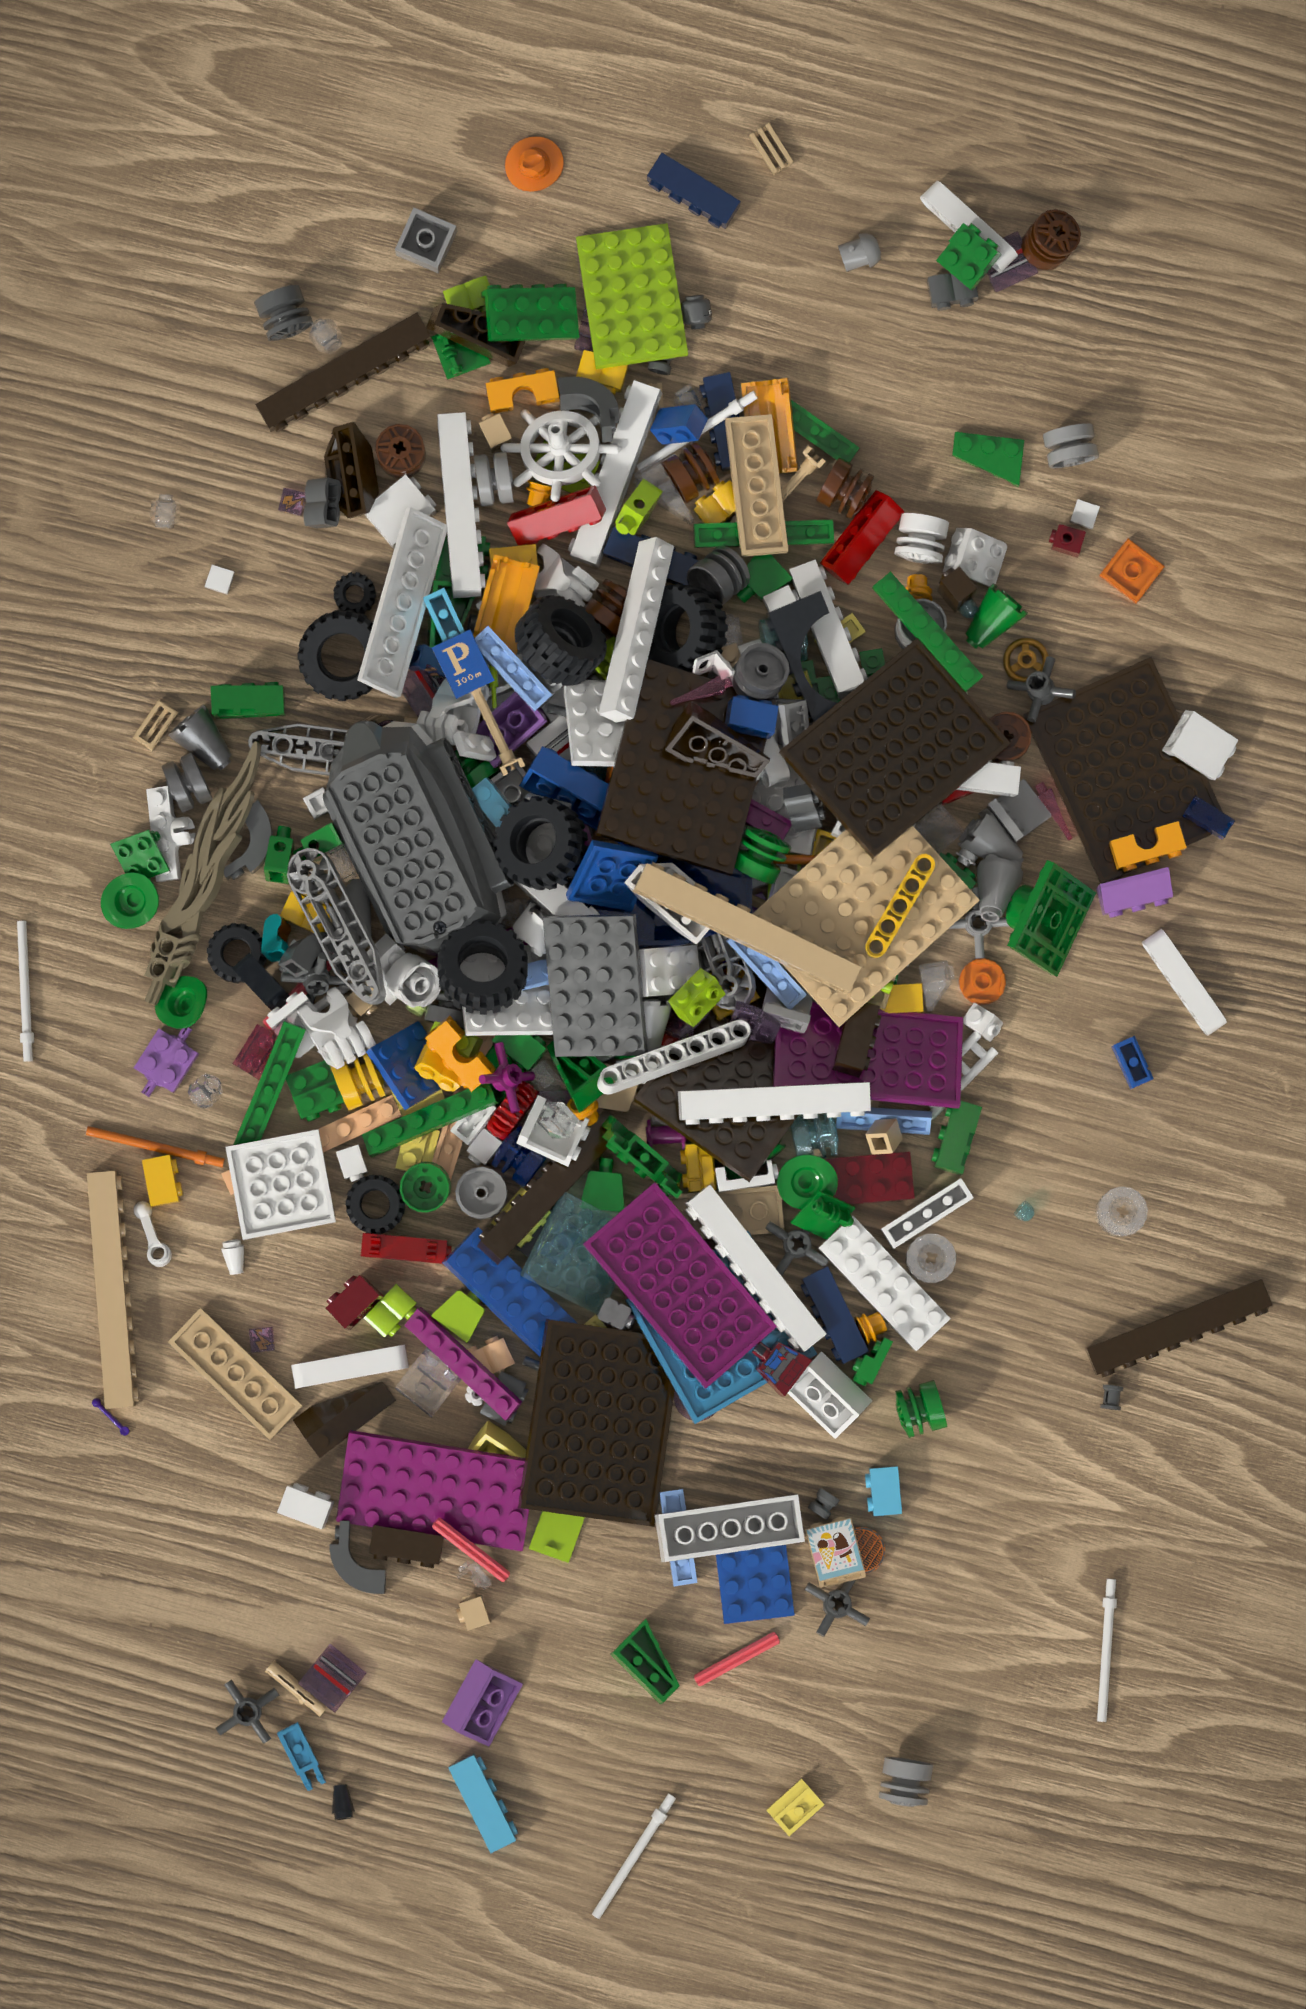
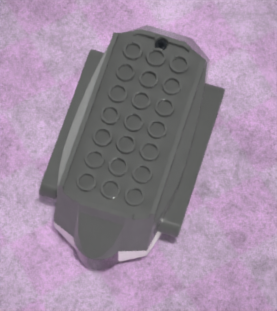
(414, 833)

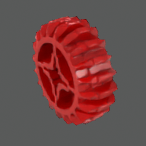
(504, 1121)

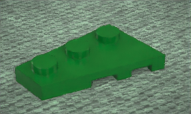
(990, 453)

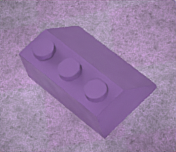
(515, 722)
(1135, 892)
(482, 1703)

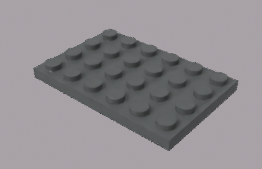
(595, 985)

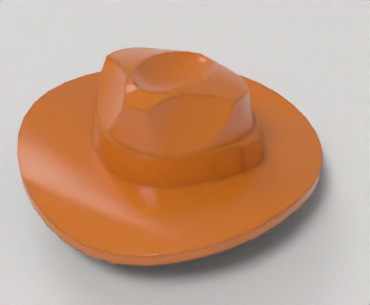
(534, 164)

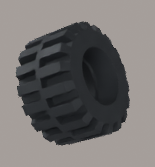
(222, 938)
(354, 1204)

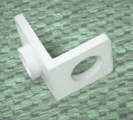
(715, 663)

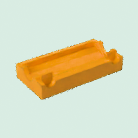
(776, 400)
(506, 598)

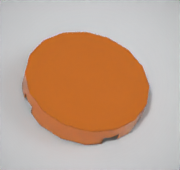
(982, 981)

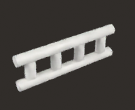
(969, 1074)

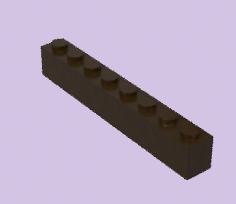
(344, 372)
(541, 1196)
(1177, 1327)

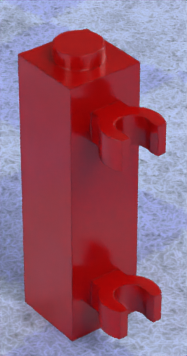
(404, 1248)

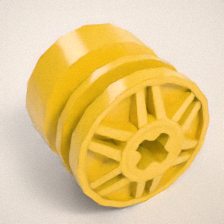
(357, 1081)

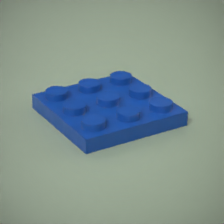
(603, 875)
(396, 1063)
(755, 1584)

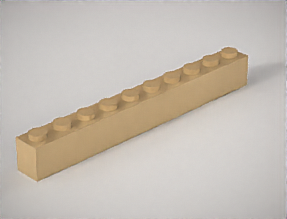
(746, 928)
(111, 1289)

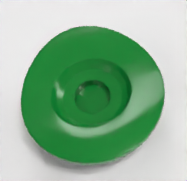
(129, 901)
(182, 1005)
(803, 1178)

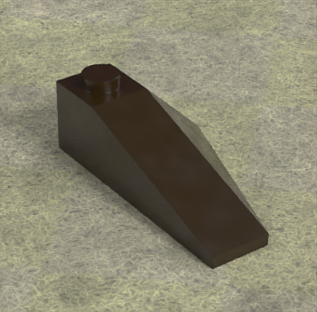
(708, 740)
(330, 1421)

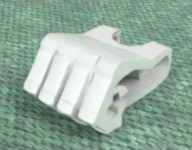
(562, 578)
(451, 714)
(336, 1031)

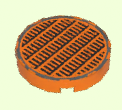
(871, 1548)

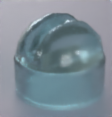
(969, 609)
(1024, 1211)

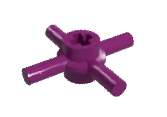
(507, 1077)

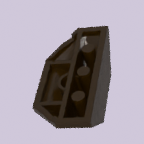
(352, 463)

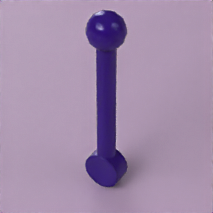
(123, 1429)

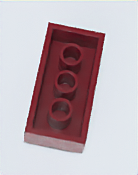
(874, 1178)
(354, 1301)

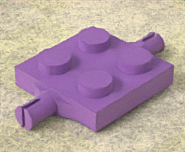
(166, 1061)

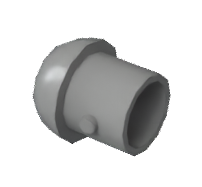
(860, 252)

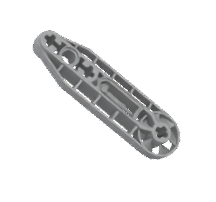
(321, 751)
(344, 937)
(733, 969)

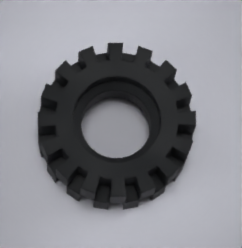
(357, 580)

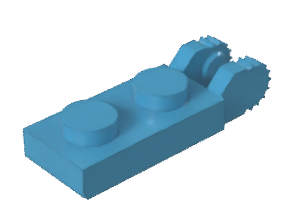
(300, 1753)

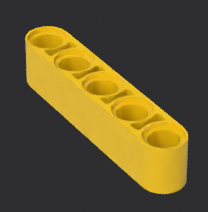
(901, 894)

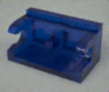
(1208, 817)

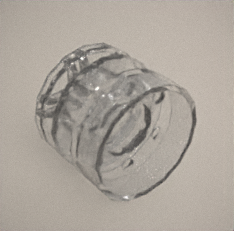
(1109, 1218)
(916, 1257)

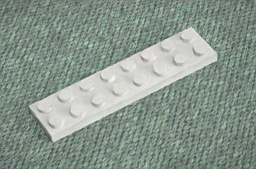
(402, 602)

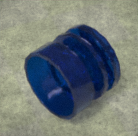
(520, 1158)

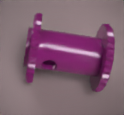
(663, 1135)

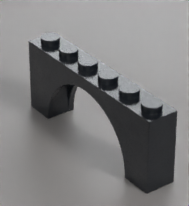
(790, 628)

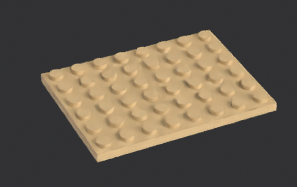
(843, 898)

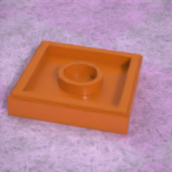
(1132, 571)

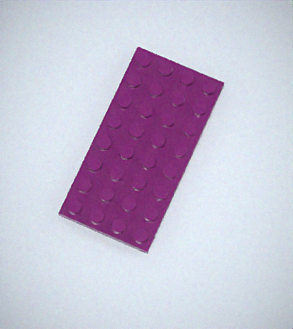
(911, 1061)
(679, 1285)
(416, 1482)

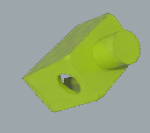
(631, 516)
(460, 1314)

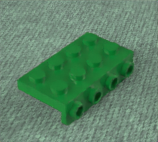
(531, 312)

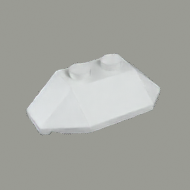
(681, 924)

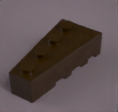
(470, 330)

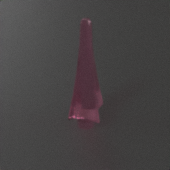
(711, 688)
(1048, 799)

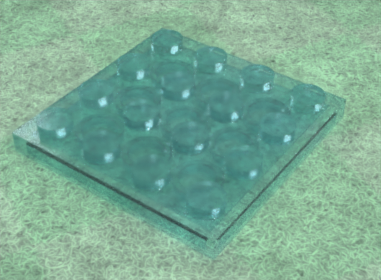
(561, 1259)

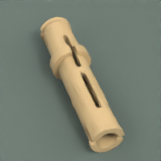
(291, 1684)

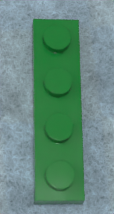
(822, 434)

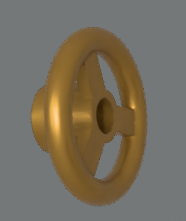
(1025, 642)

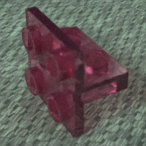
(256, 1052)

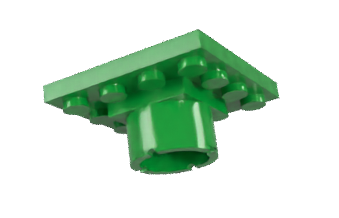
(1048, 917)

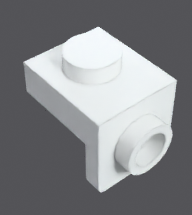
(982, 1022)

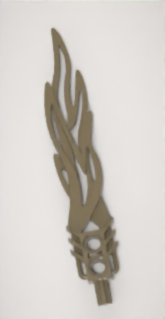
(204, 868)

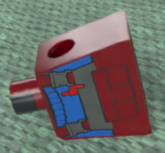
(780, 1366)

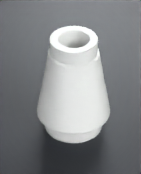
(234, 1255)

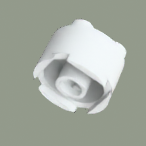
(530, 928)
(413, 980)

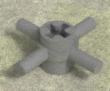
(978, 934)

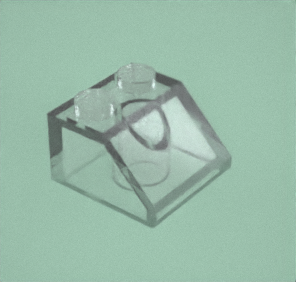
(428, 1382)

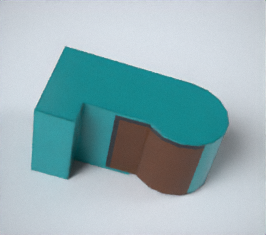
(275, 937)

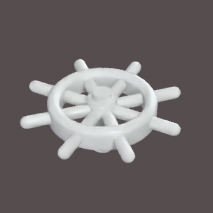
(559, 448)

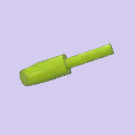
(493, 685)

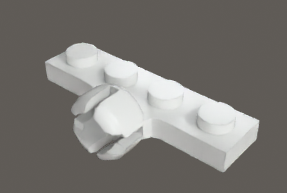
(170, 829)

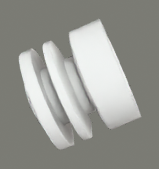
(922, 533)

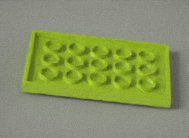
(631, 296)

